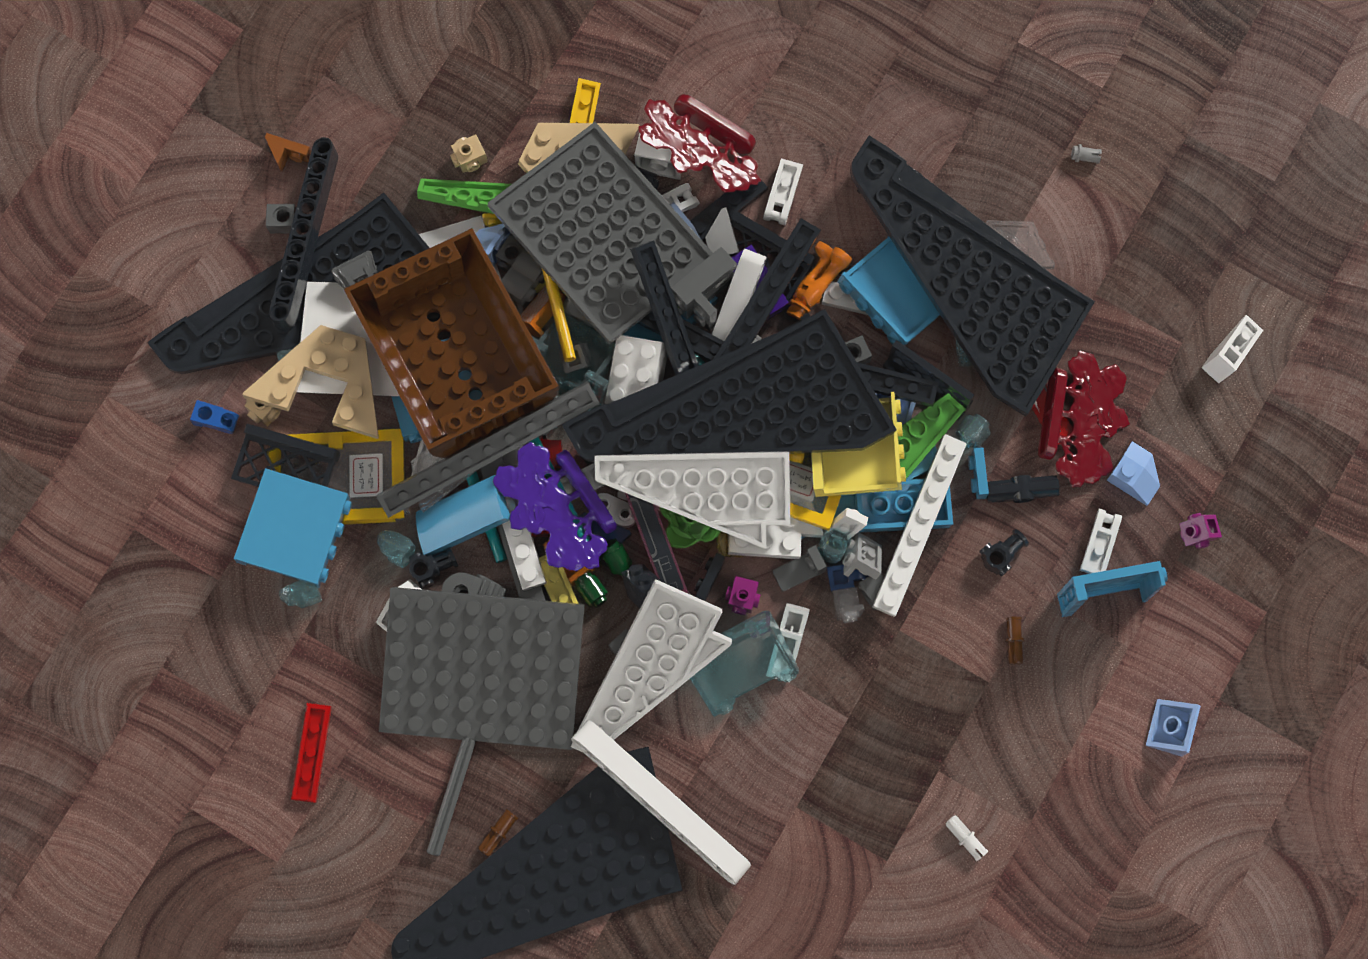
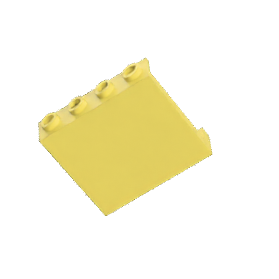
(865, 470)

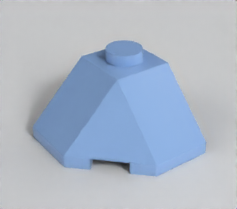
(492, 239)
(1136, 474)

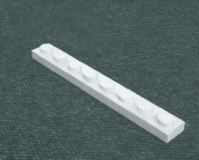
(919, 525)

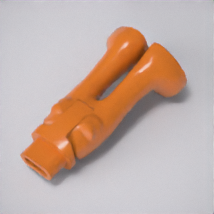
(813, 286)

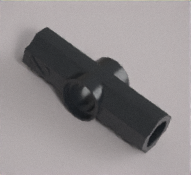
(1023, 489)

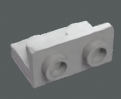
(863, 555)

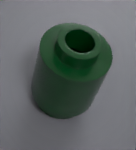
(616, 557)
(591, 590)

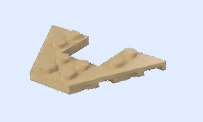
(552, 136)
(331, 355)

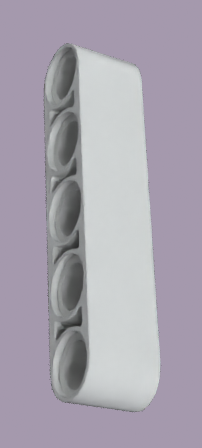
(740, 292)

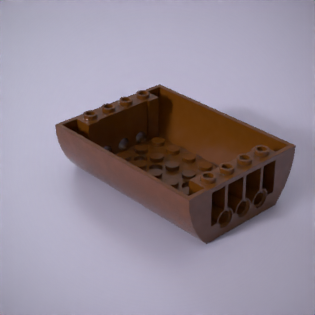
(484, 339)

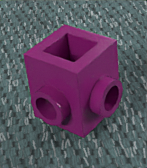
(1200, 530)
(743, 587)

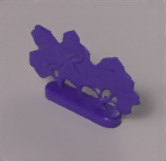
(547, 507)

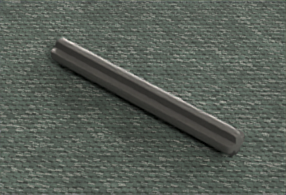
(451, 797)

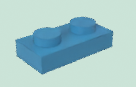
(977, 463)

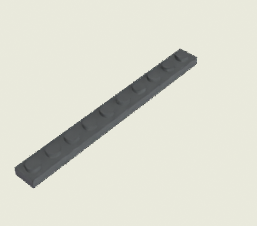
(487, 449)

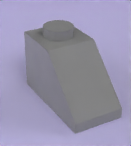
(722, 234)

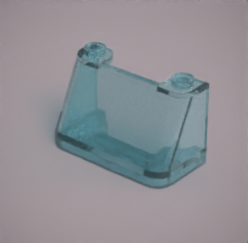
(753, 659)

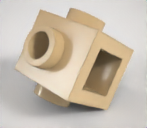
(468, 154)
(265, 414)

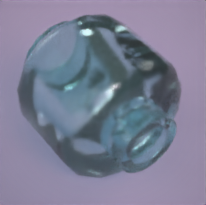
(973, 431)

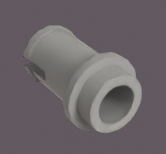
(1086, 154)

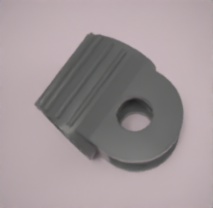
(473, 584)

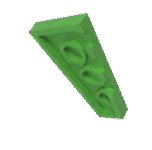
(460, 193)
(926, 429)

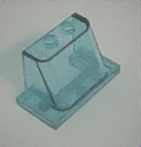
(601, 354)

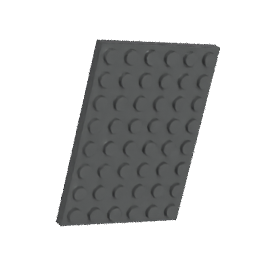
(582, 218)
(481, 668)

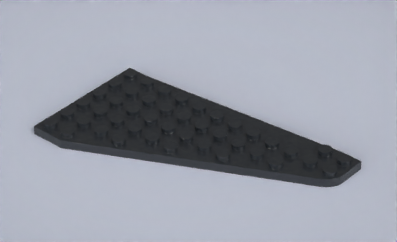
(990, 294)
(239, 322)
(771, 396)
(566, 867)

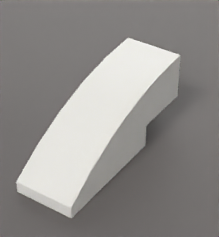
(793, 626)

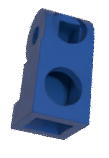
(214, 417)

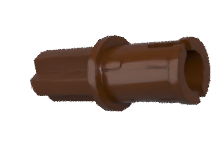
(1014, 640)
(497, 833)

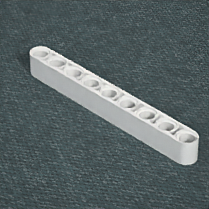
(661, 802)

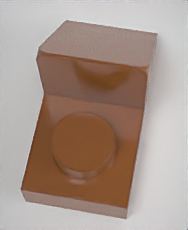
(286, 148)

